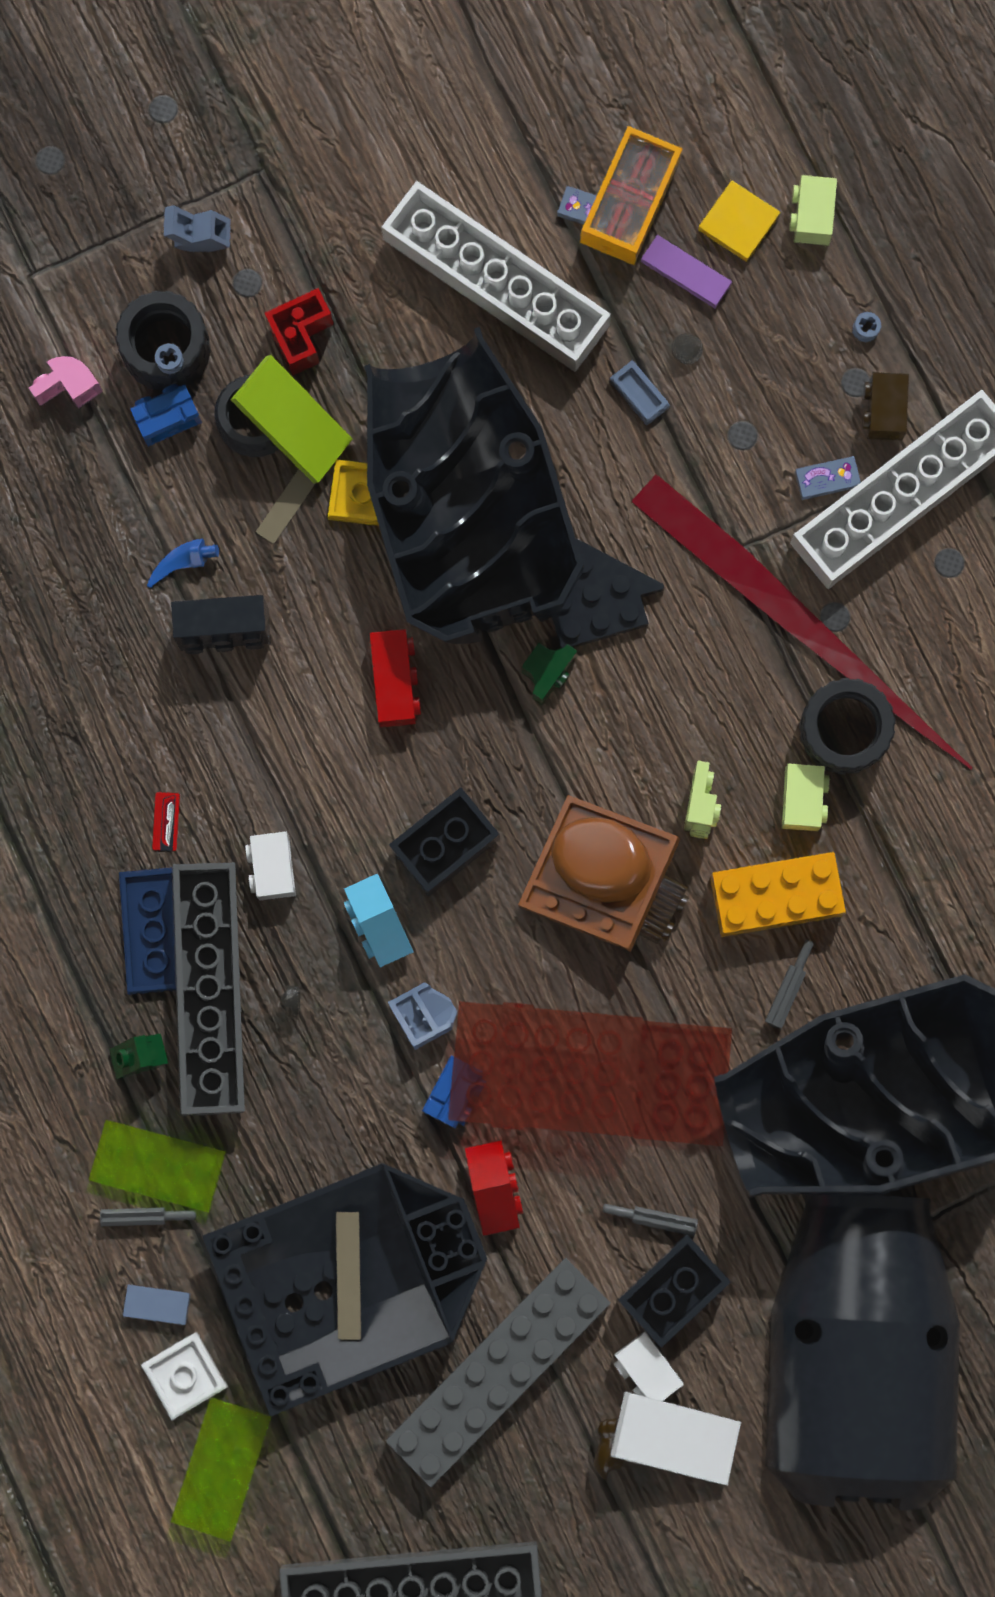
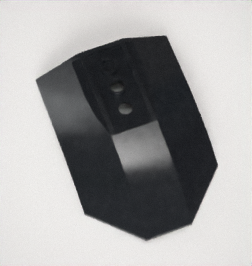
(414, 1281)

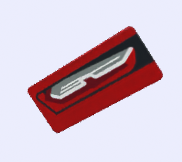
(166, 821)

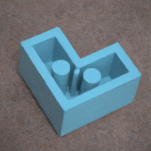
(376, 920)

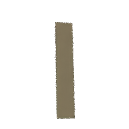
(285, 507)
(348, 1275)

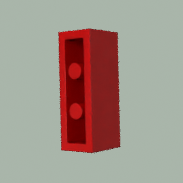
(394, 678)

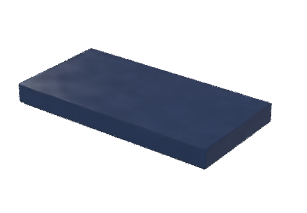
(148, 930)

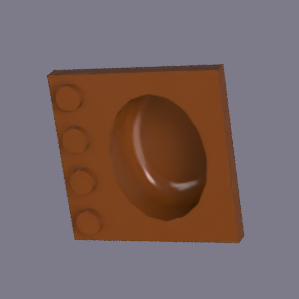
(599, 872)

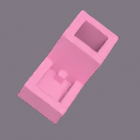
(66, 375)

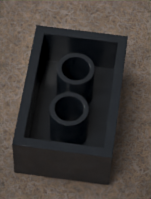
(221, 623)
(444, 841)
(673, 1290)

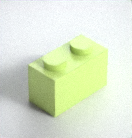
(814, 210)
(804, 797)

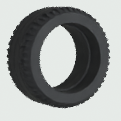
(243, 445)

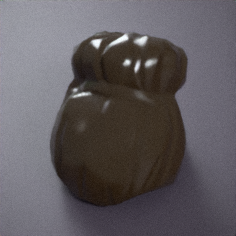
(603, 1460)

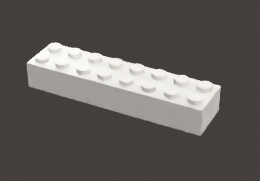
(496, 276)
(899, 492)

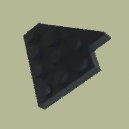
(603, 600)

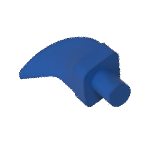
(187, 555)

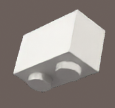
(271, 866)
(647, 1369)

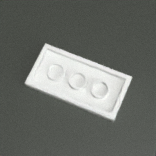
(675, 1438)

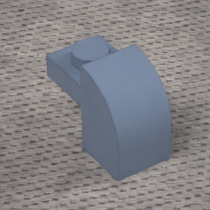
(197, 232)

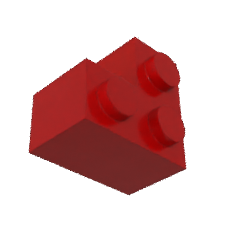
(294, 324)
(494, 1187)

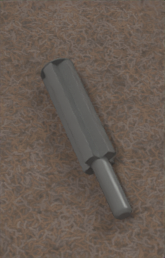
(788, 989)
(142, 1216)
(655, 1219)

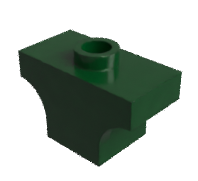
(548, 669)
(138, 1055)

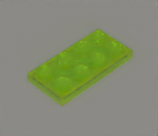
(157, 1166)
(221, 1469)

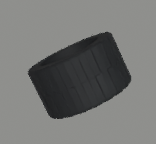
(153, 308)
(869, 696)

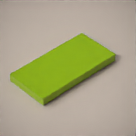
(291, 419)

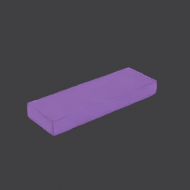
(686, 271)

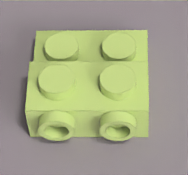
(702, 806)

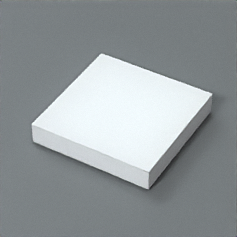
(184, 1375)

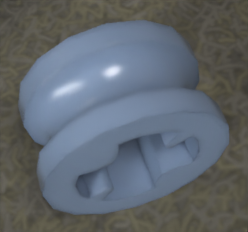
(870, 335)
(166, 350)

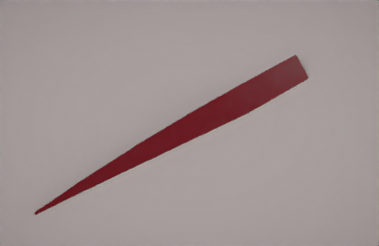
(763, 589)

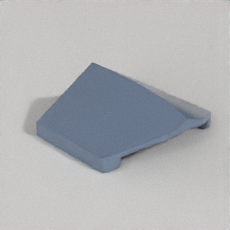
(423, 1014)

